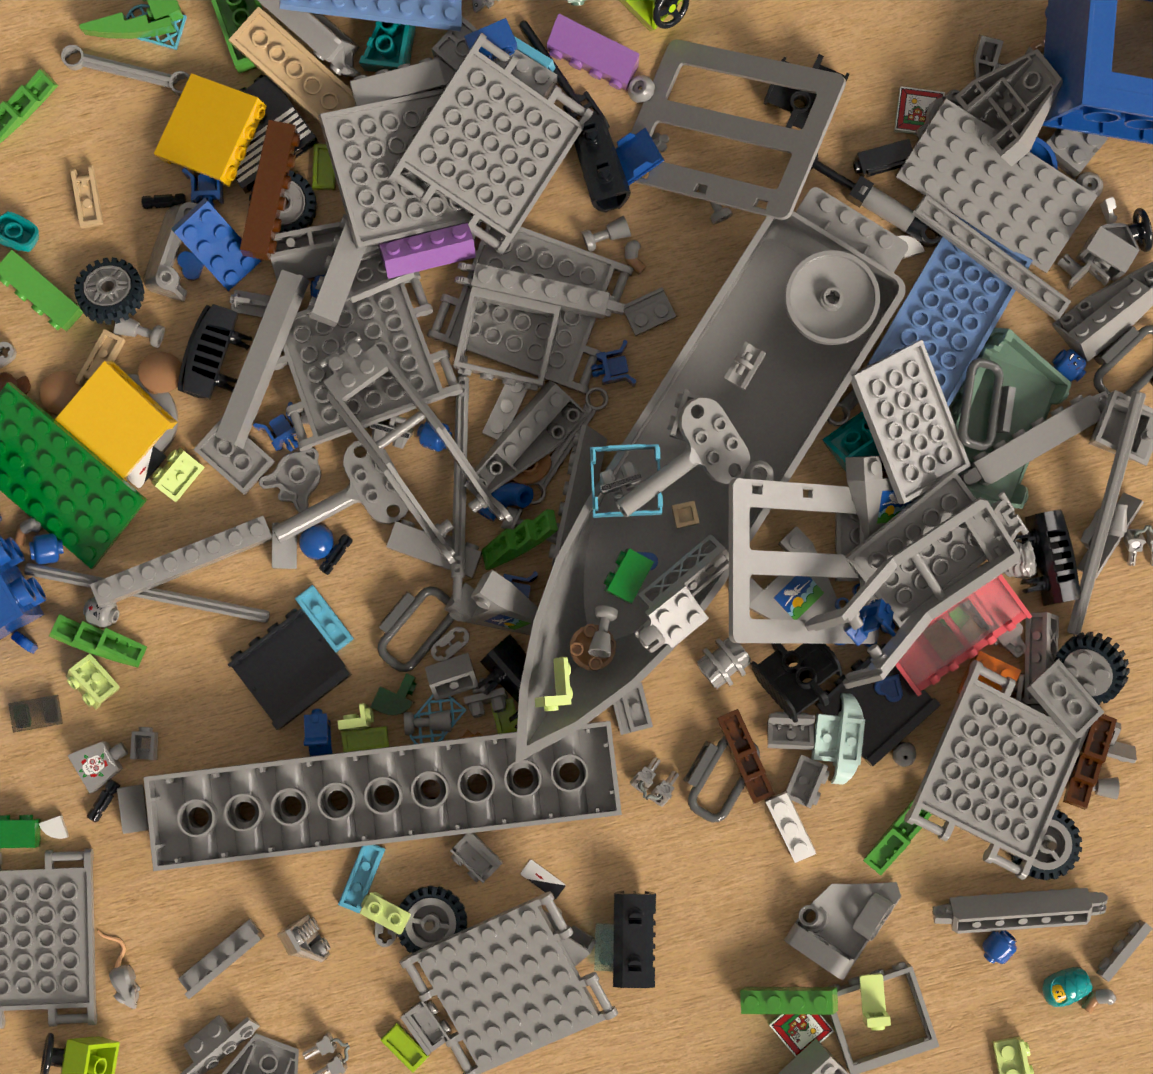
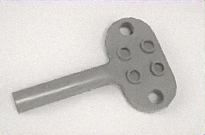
(710, 443)
(366, 486)

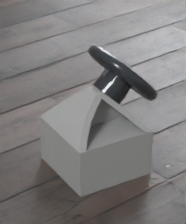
(1115, 245)

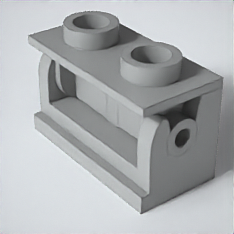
(476, 857)
(426, 1026)

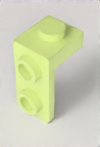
(562, 685)
(384, 912)
(873, 1002)

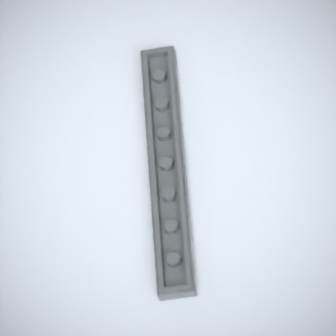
(991, 257)

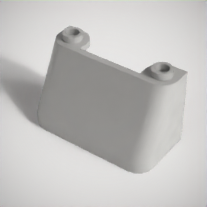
(159, 274)

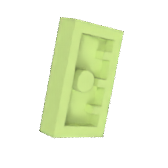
(176, 474)
(91, 681)
(354, 722)
(1012, 1056)

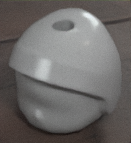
(901, 750)

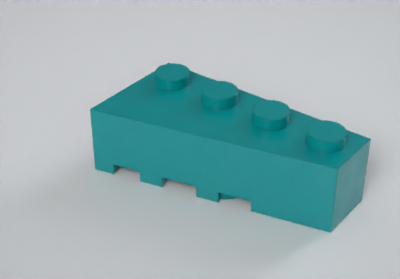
(388, 47)

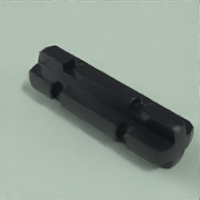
(163, 201)
(336, 554)
(103, 801)

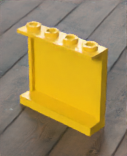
(210, 129)
(115, 418)

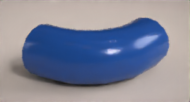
(509, 495)

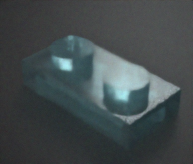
(604, 947)

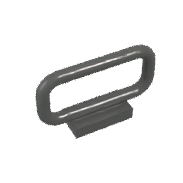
(1115, 352)
(1000, 409)
(396, 619)
(700, 773)

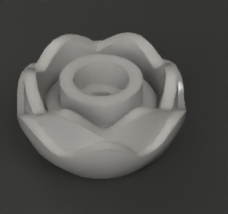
(647, 88)
(1093, 179)
(759, 467)

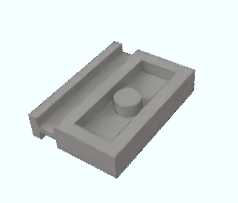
(649, 312)
(633, 711)

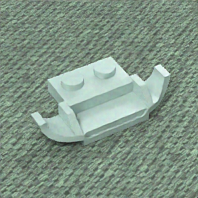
(840, 739)

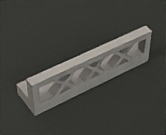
(707, 568)
(1041, 648)
(220, 958)

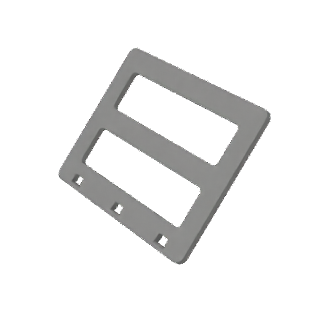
(801, 143)
(748, 562)

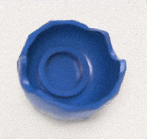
(316, 542)

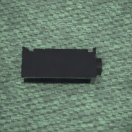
(882, 158)

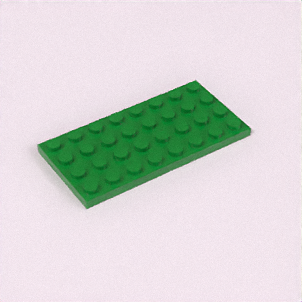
(61, 480)

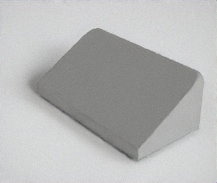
(285, 553)
(132, 809)

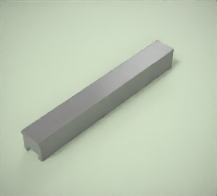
(262, 358)

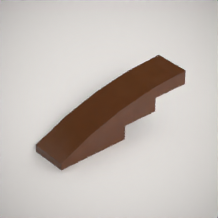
(745, 756)
(1089, 762)

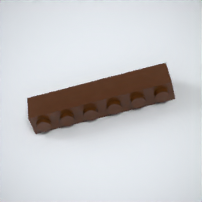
(269, 190)

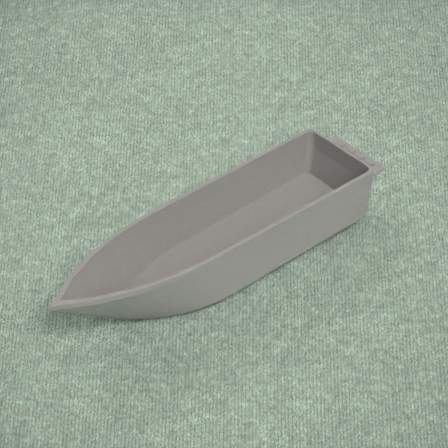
(773, 416)

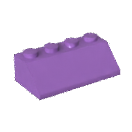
(592, 52)
(427, 250)

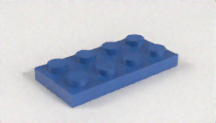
(214, 244)

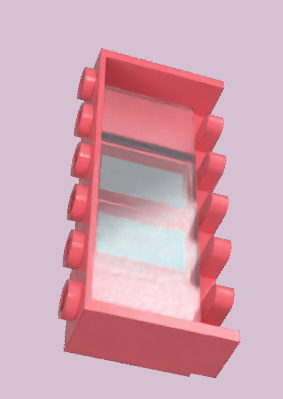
(962, 633)

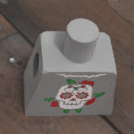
(98, 763)

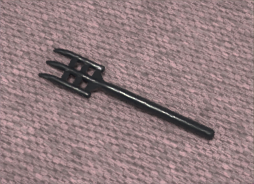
(560, 77)

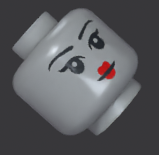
(98, 616)

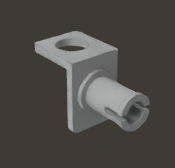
(1078, 272)

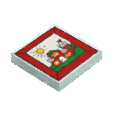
(912, 108)
(800, 1030)

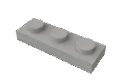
(1123, 949)

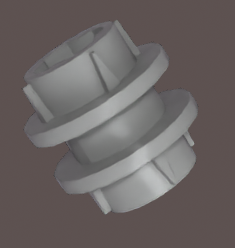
(724, 662)

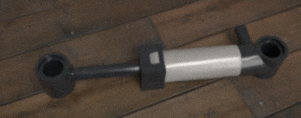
(889, 209)

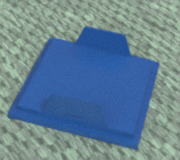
(638, 155)

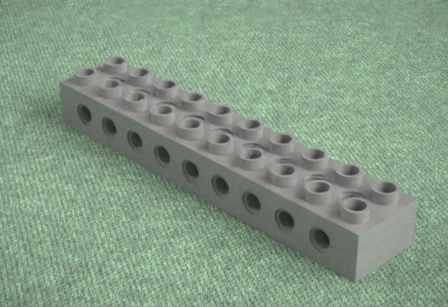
(365, 821)

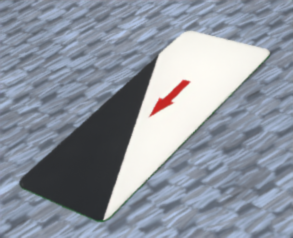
(146, 467)
(542, 879)

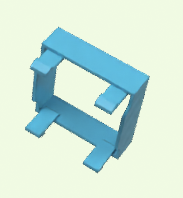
(593, 450)

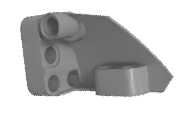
(843, 923)

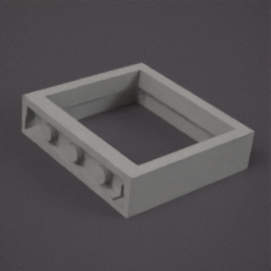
(514, 302)
(896, 1053)

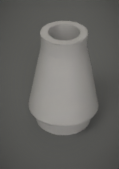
(1119, 521)

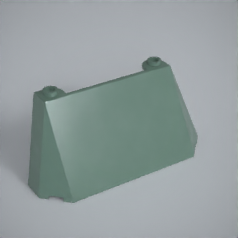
(1037, 388)

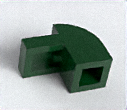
(395, 703)

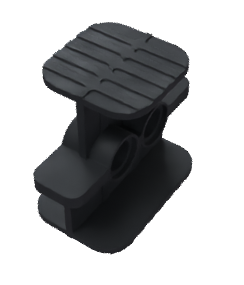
(784, 98)
(786, 683)

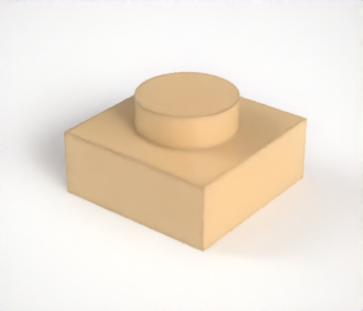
(685, 514)

